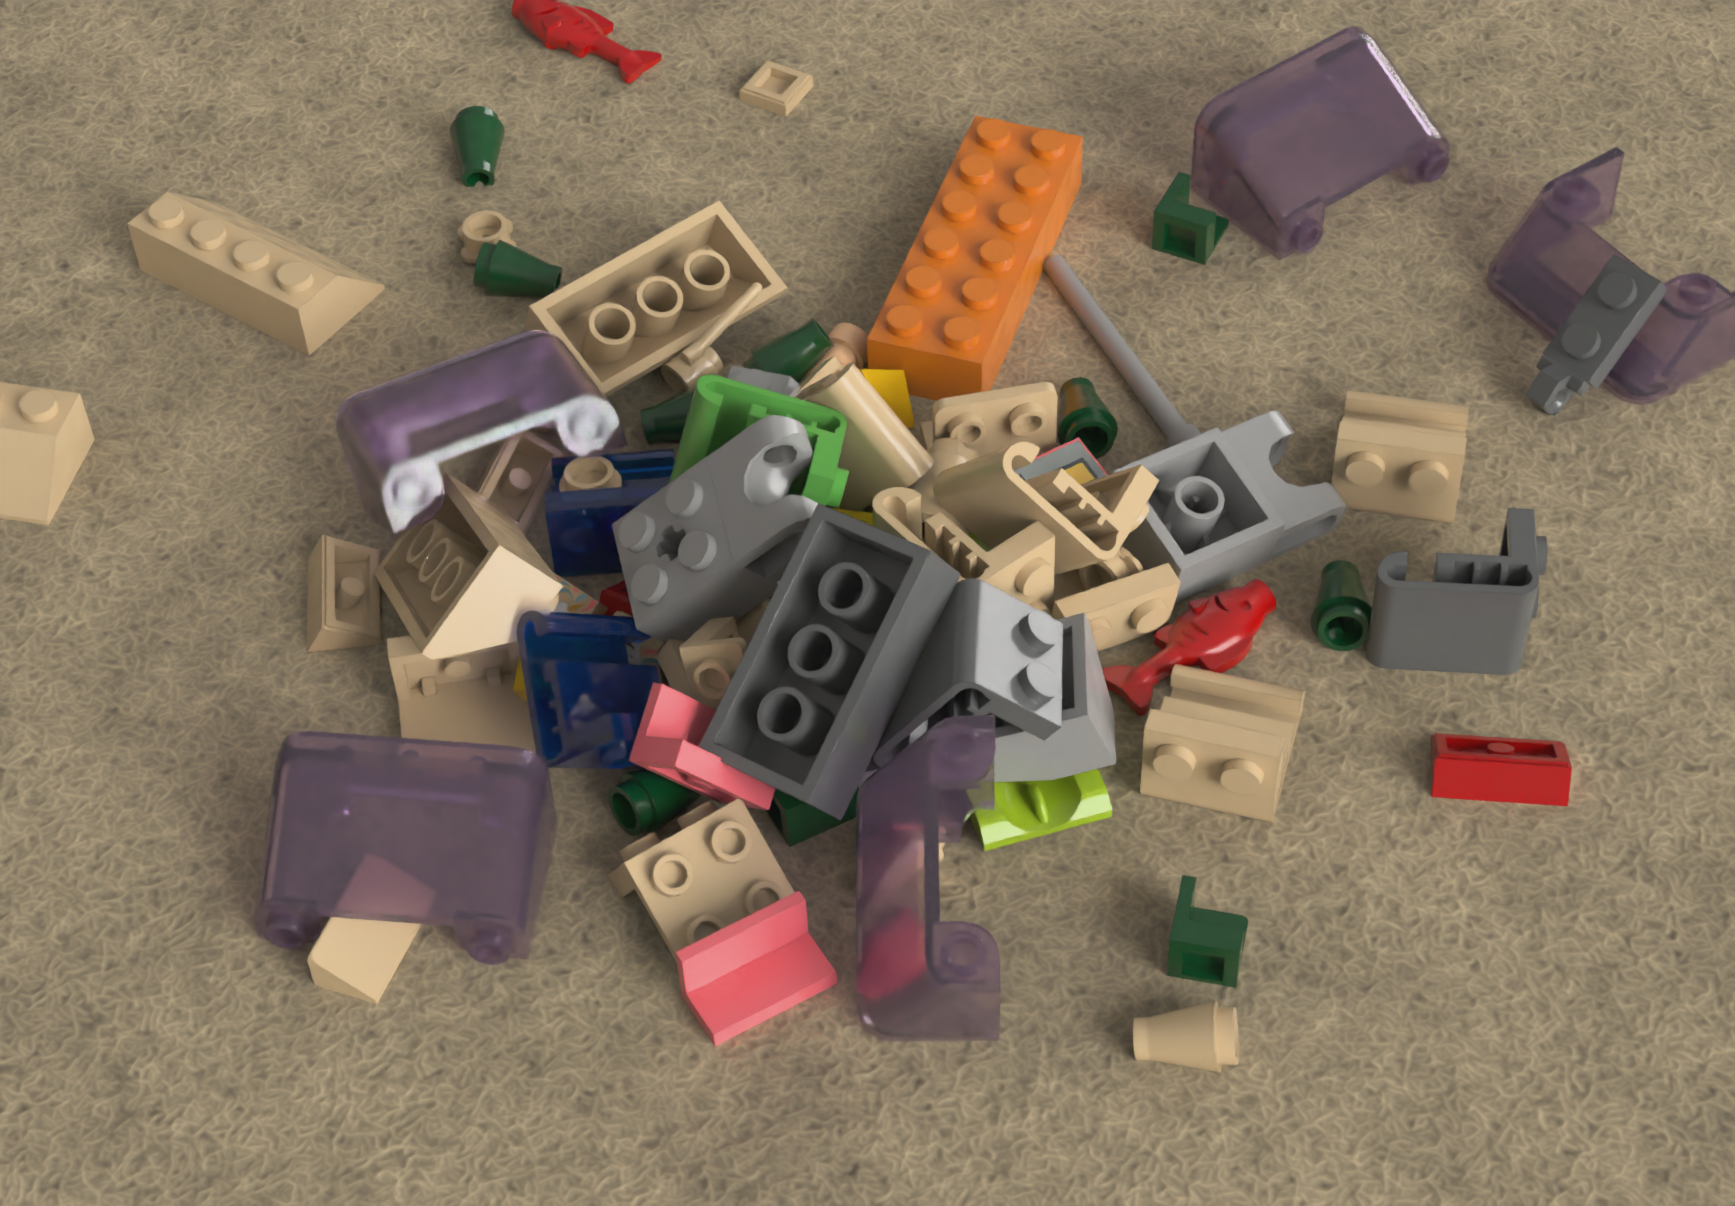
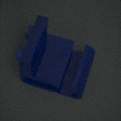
(583, 519)
(582, 688)

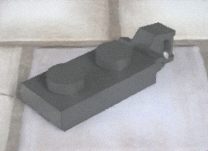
(1595, 334)

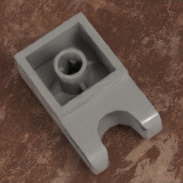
(1225, 506)
(717, 532)

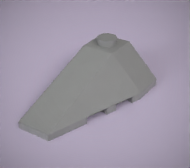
(1087, 727)

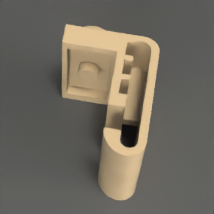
(876, 442)
(1400, 456)
(1085, 518)
(1017, 566)
(1221, 742)

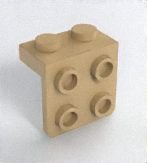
(996, 418)
(1121, 607)
(460, 695)
(703, 874)

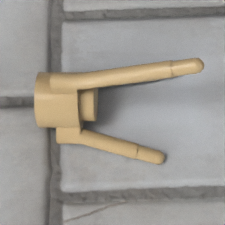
(699, 357)

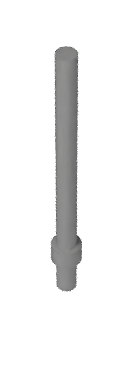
(1119, 352)

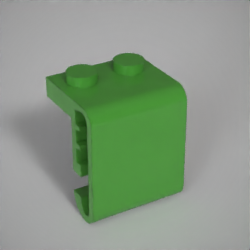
(727, 407)

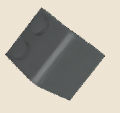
(1471, 612)
(982, 660)

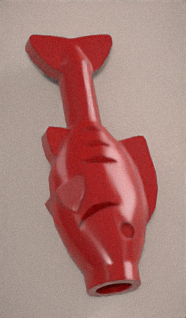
(581, 34)
(1209, 634)

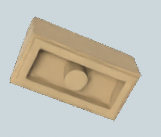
(515, 476)
(341, 599)
(359, 955)

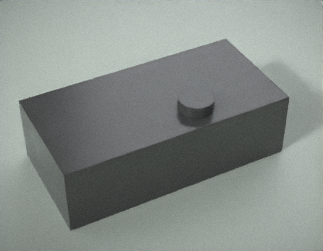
(830, 660)

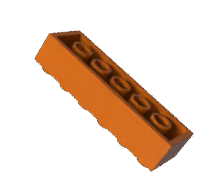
(977, 258)

